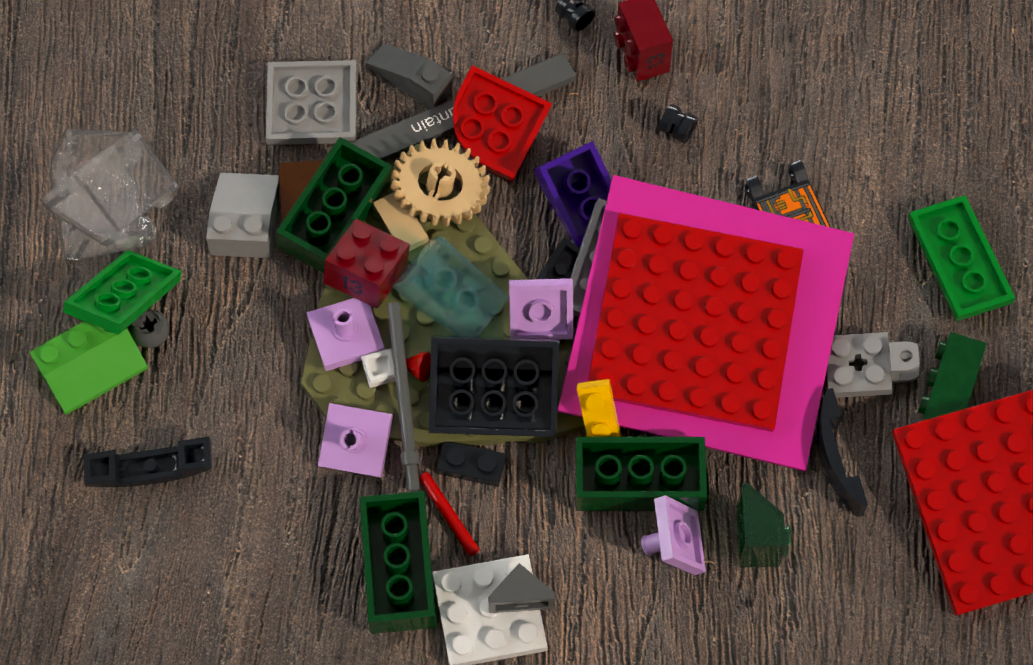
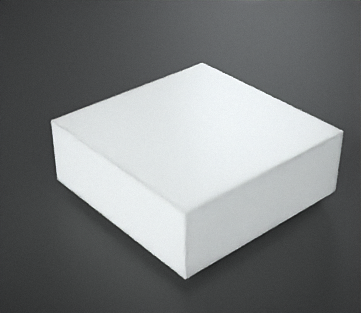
(379, 367)

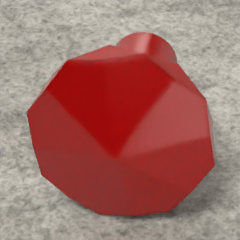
(419, 366)

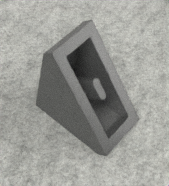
(521, 593)

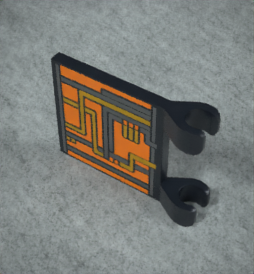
(793, 201)

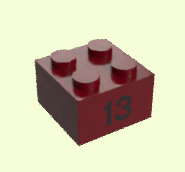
(643, 38)
(366, 263)

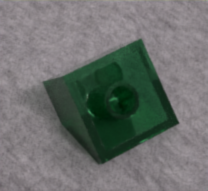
(760, 530)

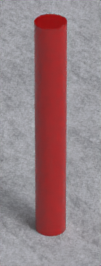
(448, 514)

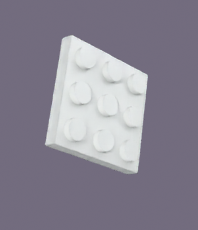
(468, 627)

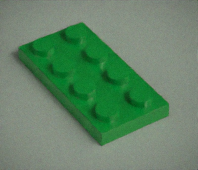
(961, 258)
(122, 292)

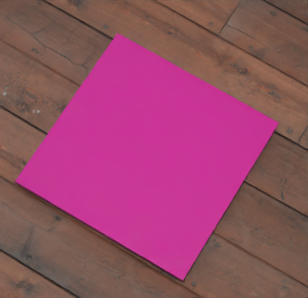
(811, 333)

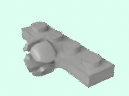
(585, 256)

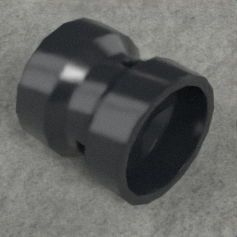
(576, 12)
(678, 123)

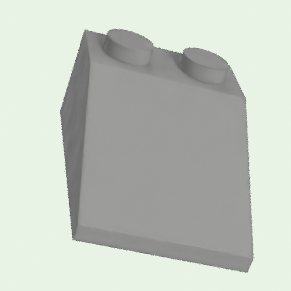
(243, 215)

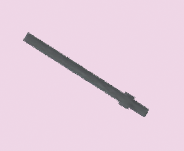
(409, 457)

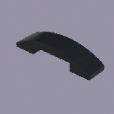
(148, 466)
(847, 488)

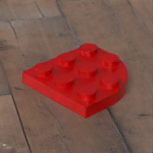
(497, 121)

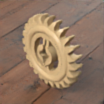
(438, 161)

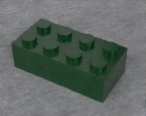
(331, 201)
(636, 470)
(397, 562)

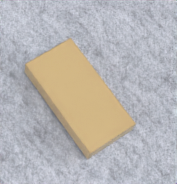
(399, 222)

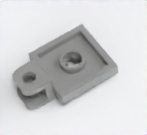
(885, 365)

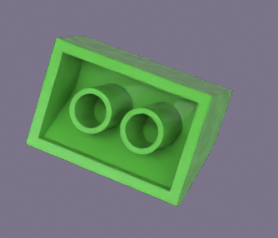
(87, 363)

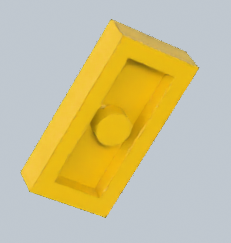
(598, 409)

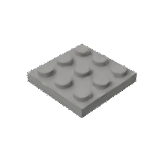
(311, 102)

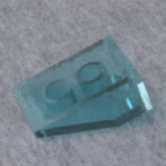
(450, 289)

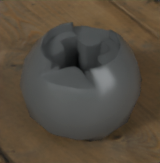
(143, 336)

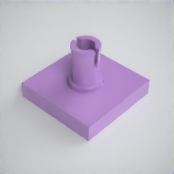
(541, 308)
(344, 332)
(355, 440)
(677, 536)

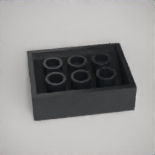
(494, 385)

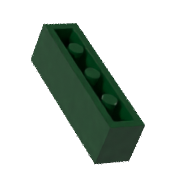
(954, 377)

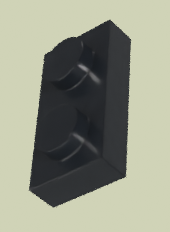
(561, 261)
(471, 463)

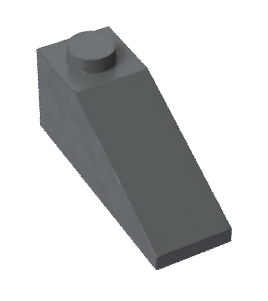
(412, 74)

